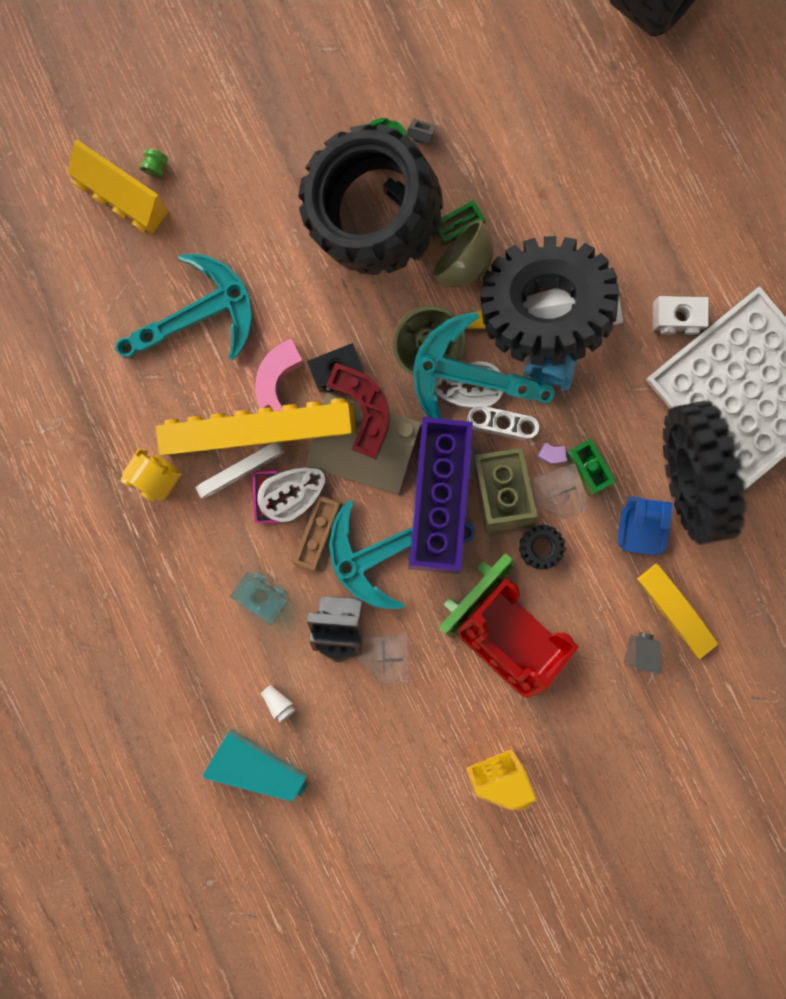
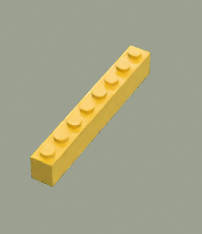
(256, 429)

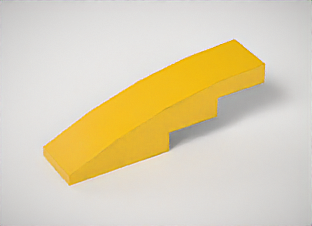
(677, 611)

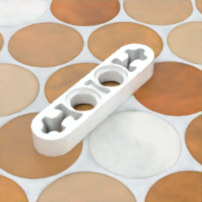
(239, 470)

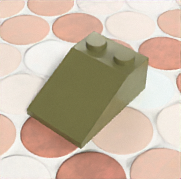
(505, 490)

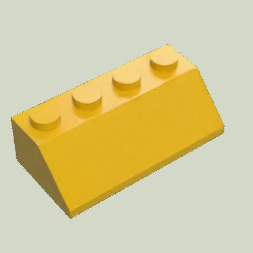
(116, 189)
(502, 781)

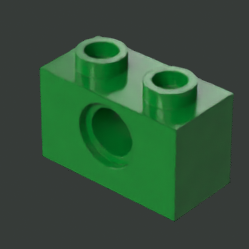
(591, 467)

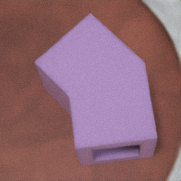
(552, 454)

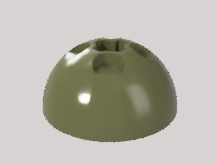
(466, 257)
(409, 331)

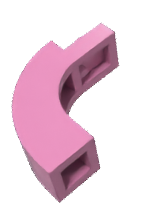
(272, 370)

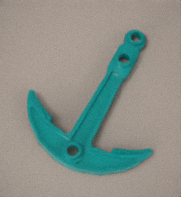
(200, 310)
(456, 370)
(363, 560)

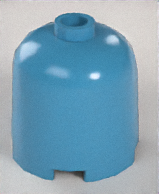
(555, 375)

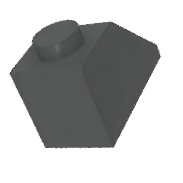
(644, 653)

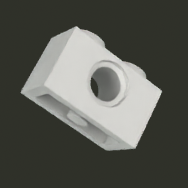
(693, 308)

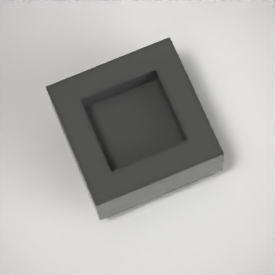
(421, 131)

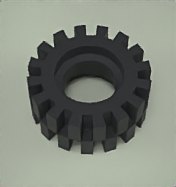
(555, 554)

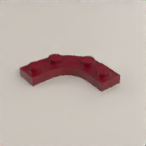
(374, 408)

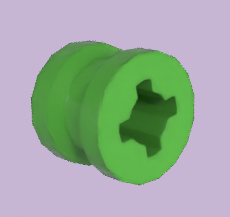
(153, 163)

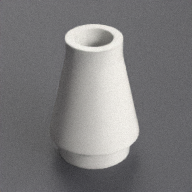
(278, 704)

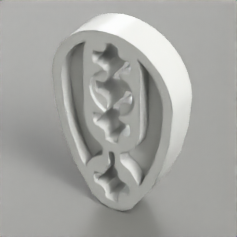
(461, 398)
(280, 482)

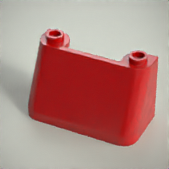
(515, 641)

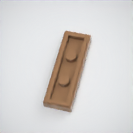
(316, 533)

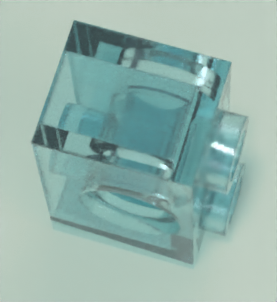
(246, 596)

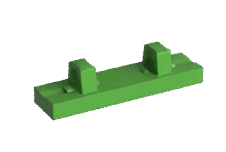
(488, 583)

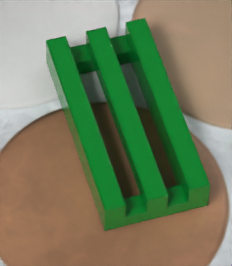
(441, 233)

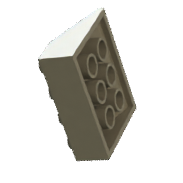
(386, 473)

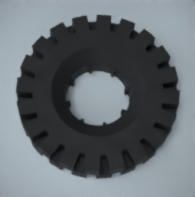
(564, 267)
(704, 472)

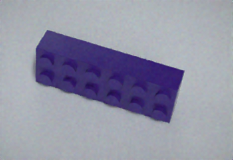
(440, 495)

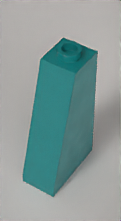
(253, 768)

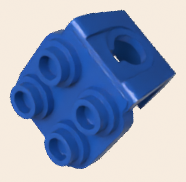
(644, 525)

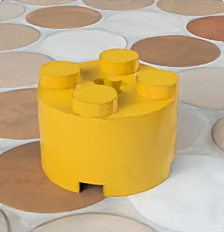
(150, 475)

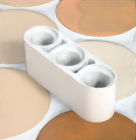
(514, 420)

